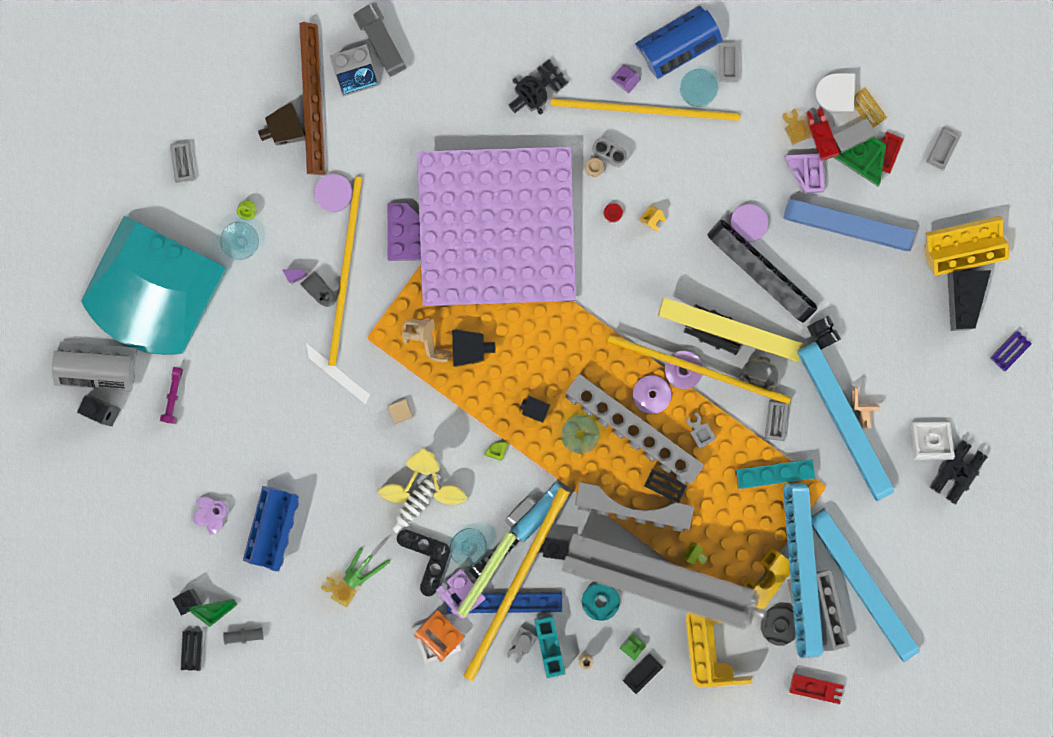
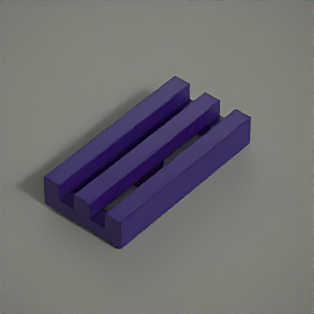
(1022, 339)

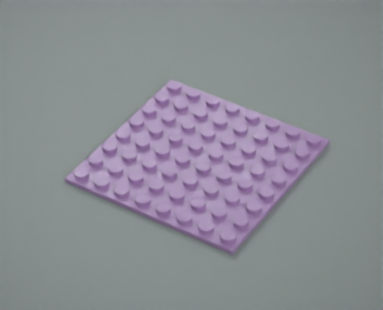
(496, 226)

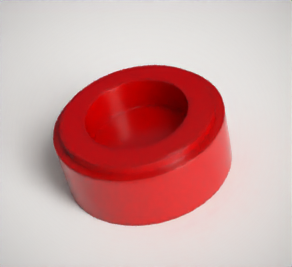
(613, 212)

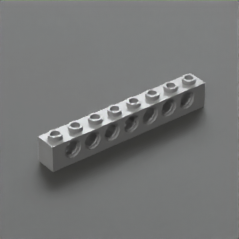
(692, 465)

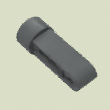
(370, 20)

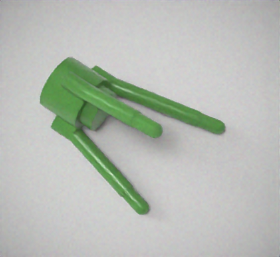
(353, 577)

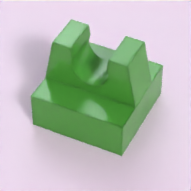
(632, 647)

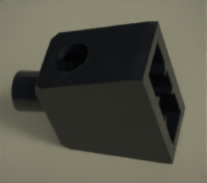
(469, 347)
(97, 410)

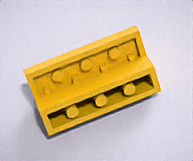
(966, 246)

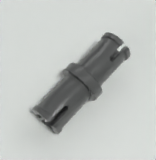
(243, 635)

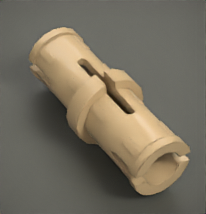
(582, 657)

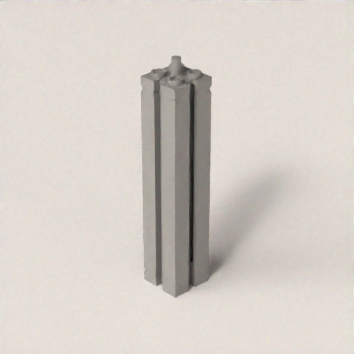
(662, 582)

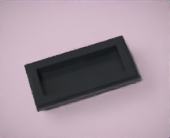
(642, 673)

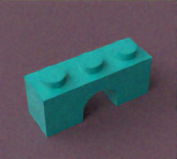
(549, 646)

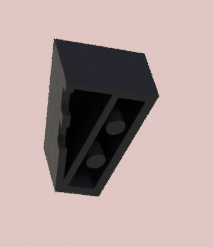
(966, 297)

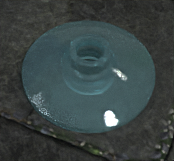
(230, 238)
(461, 543)

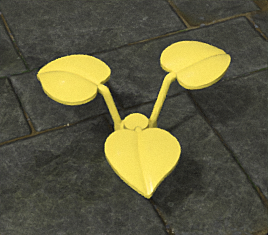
(424, 463)

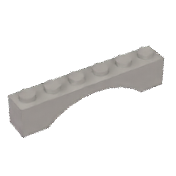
(674, 514)

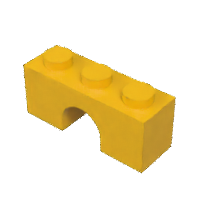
(776, 573)

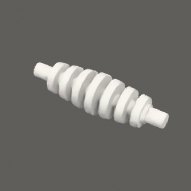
(416, 503)

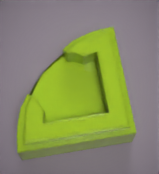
(497, 450)

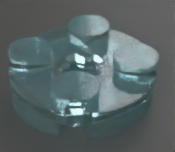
(589, 440)

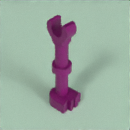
(172, 397)

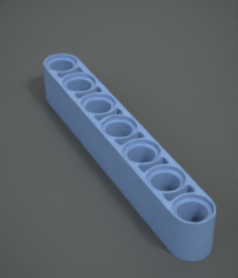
(849, 225)

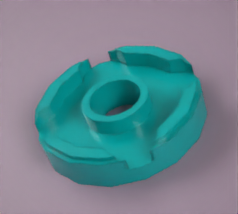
(600, 613)

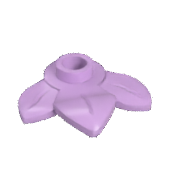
(207, 515)

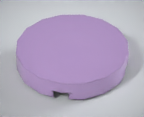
(333, 193)
(749, 222)

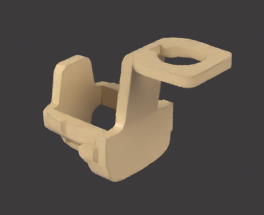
(424, 334)

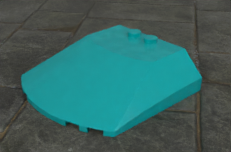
(150, 290)

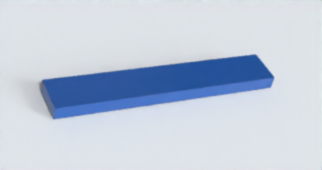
(521, 604)

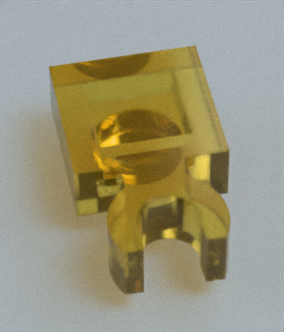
(797, 129)
(341, 593)

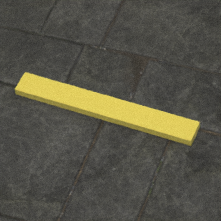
(729, 329)

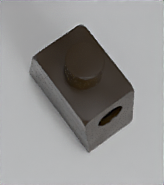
(283, 126)

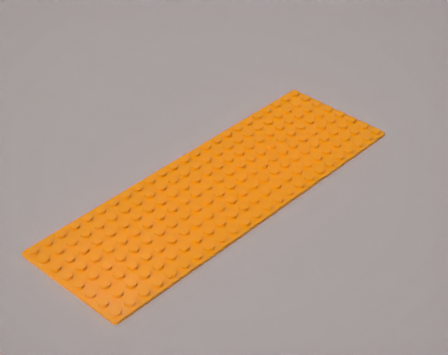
(539, 356)

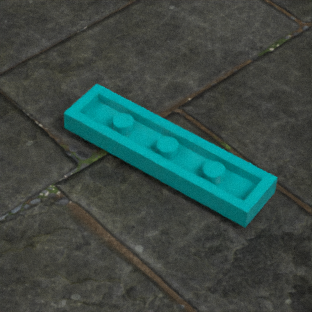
(775, 474)

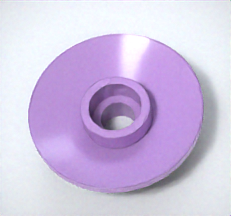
(686, 380)
(644, 401)

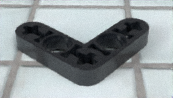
(431, 551)

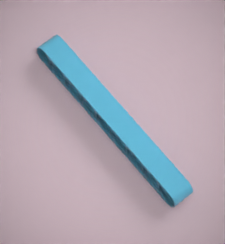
(845, 421)
(802, 570)
(864, 585)

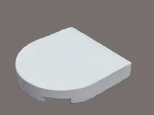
(837, 92)

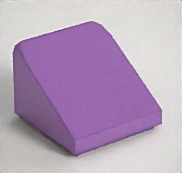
(626, 78)
(294, 275)

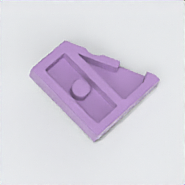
(807, 171)

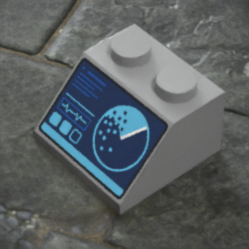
(354, 70)

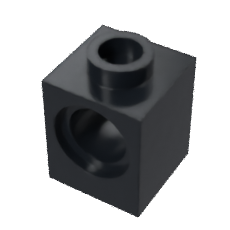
(534, 409)
(562, 552)
(186, 600)

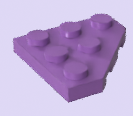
(403, 233)

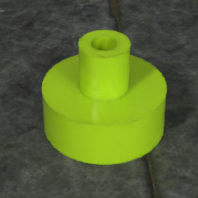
(246, 210)

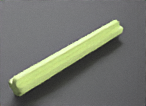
(486, 574)

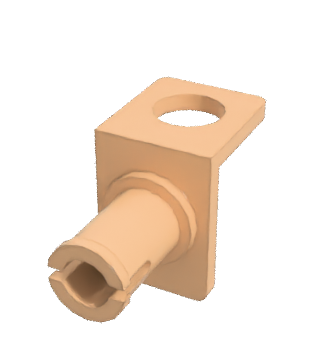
(865, 409)

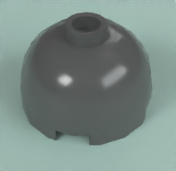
(760, 373)

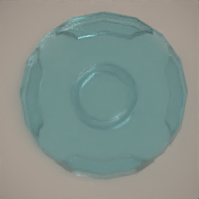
(698, 87)

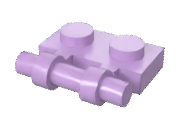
(461, 586)

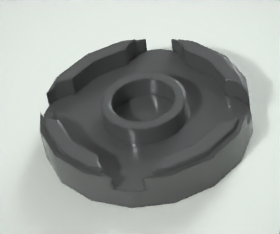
(778, 626)

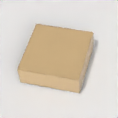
(400, 411)

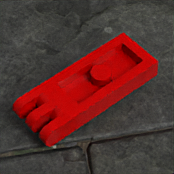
(815, 688)

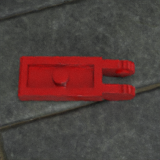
(822, 136)

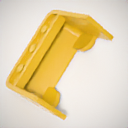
(703, 656)

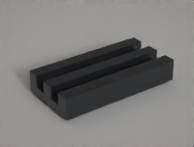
(680, 493)
(190, 667)

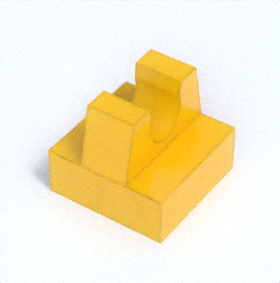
(651, 217)

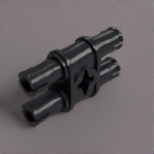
(713, 340)
(968, 471)

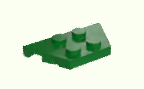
(865, 159)

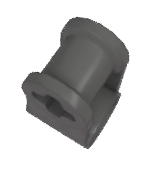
(317, 287)

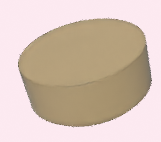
(594, 167)

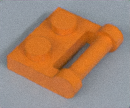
(444, 631)

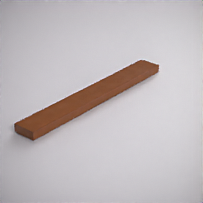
(312, 99)

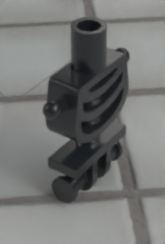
(522, 100)

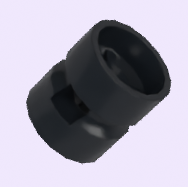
(823, 332)

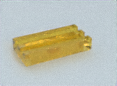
(864, 91)

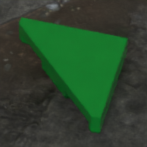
(213, 612)

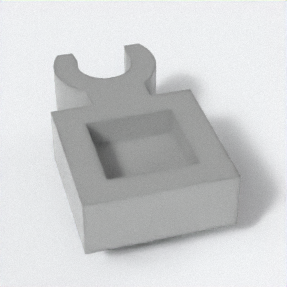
(702, 433)
(523, 642)

